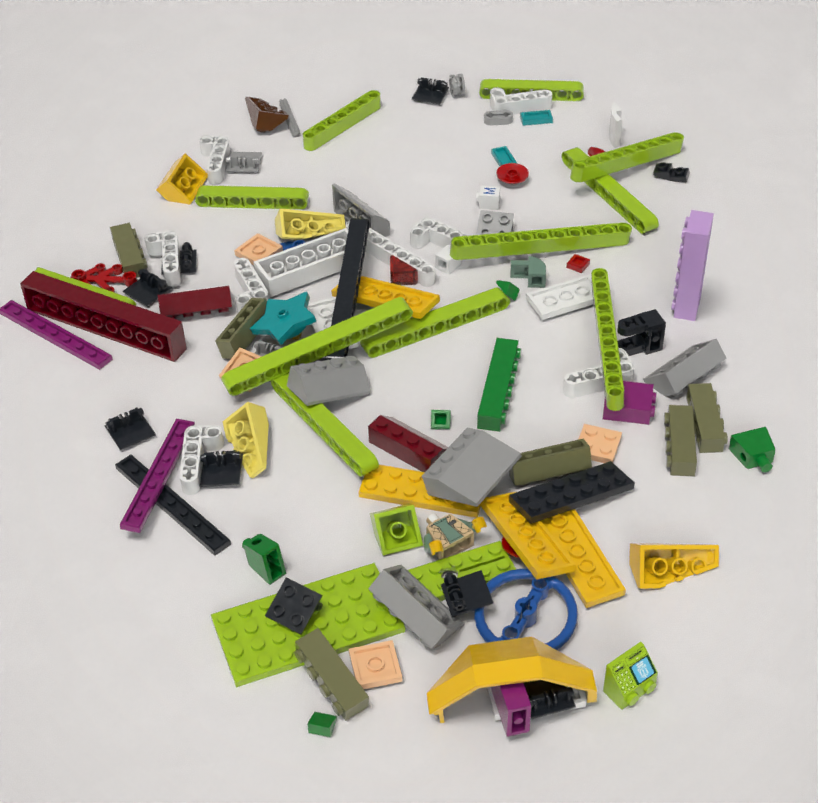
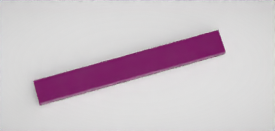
(56, 334)
(155, 478)

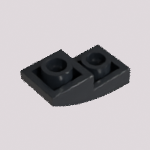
(667, 172)

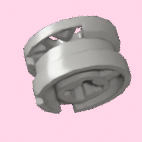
(457, 84)

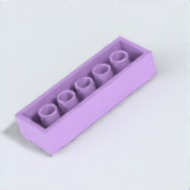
(692, 264)

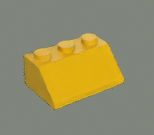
(182, 181)

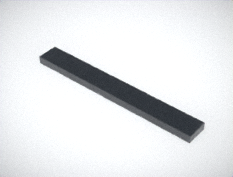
(177, 508)

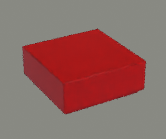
(578, 263)

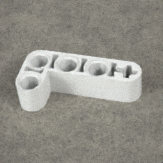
(520, 102)
(217, 149)
(433, 231)
(167, 245)
(249, 282)
(591, 379)
(196, 441)

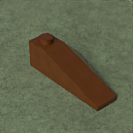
(264, 116)

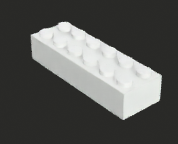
(302, 263)

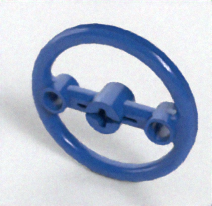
(525, 616)

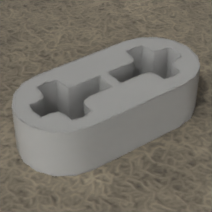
(498, 117)

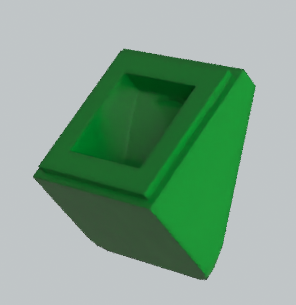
(509, 289)
(440, 419)
(321, 724)

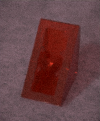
(402, 273)

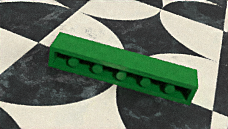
(498, 385)

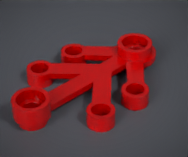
(103, 276)

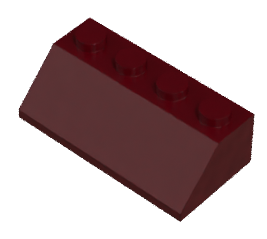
(195, 301)
(405, 442)

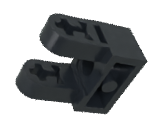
(647, 333)

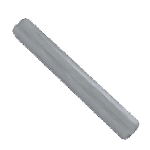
(291, 122)

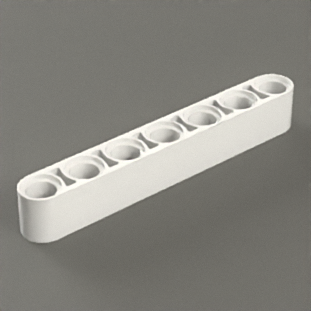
(383, 248)

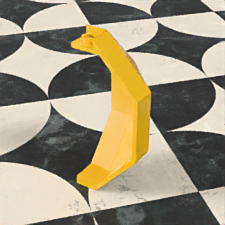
(505, 664)

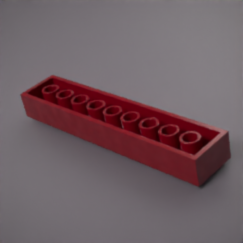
(104, 316)

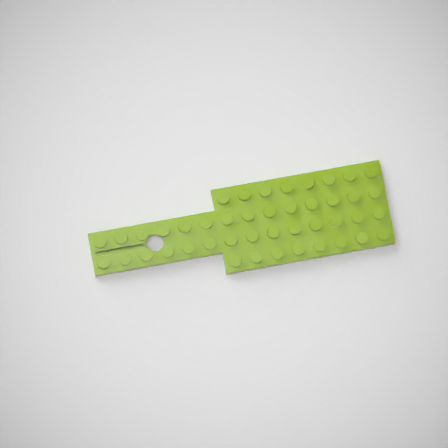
(348, 619)

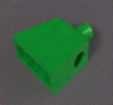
(753, 448)
(264, 557)

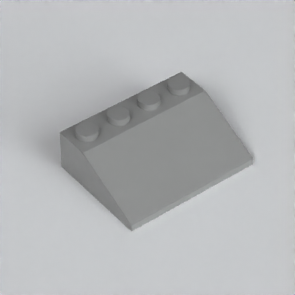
(470, 468)

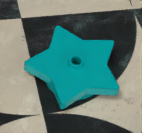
(285, 318)

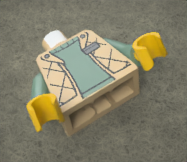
(450, 535)

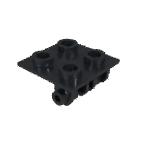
(430, 92)
(187, 259)
(147, 288)
(129, 429)
(221, 469)
(465, 593)
(294, 605)
(548, 697)

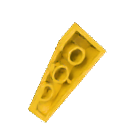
(661, 564)

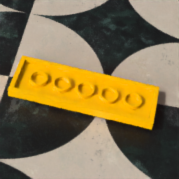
(377, 292)
(407, 487)
(530, 541)
(593, 575)

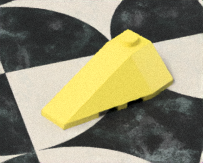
(306, 224)
(249, 434)

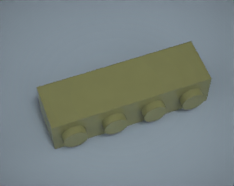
(127, 248)
(238, 332)
(707, 419)
(680, 441)
(551, 462)
(332, 674)

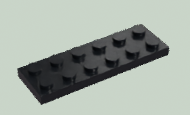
(571, 492)

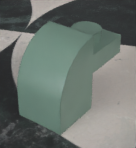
(533, 269)

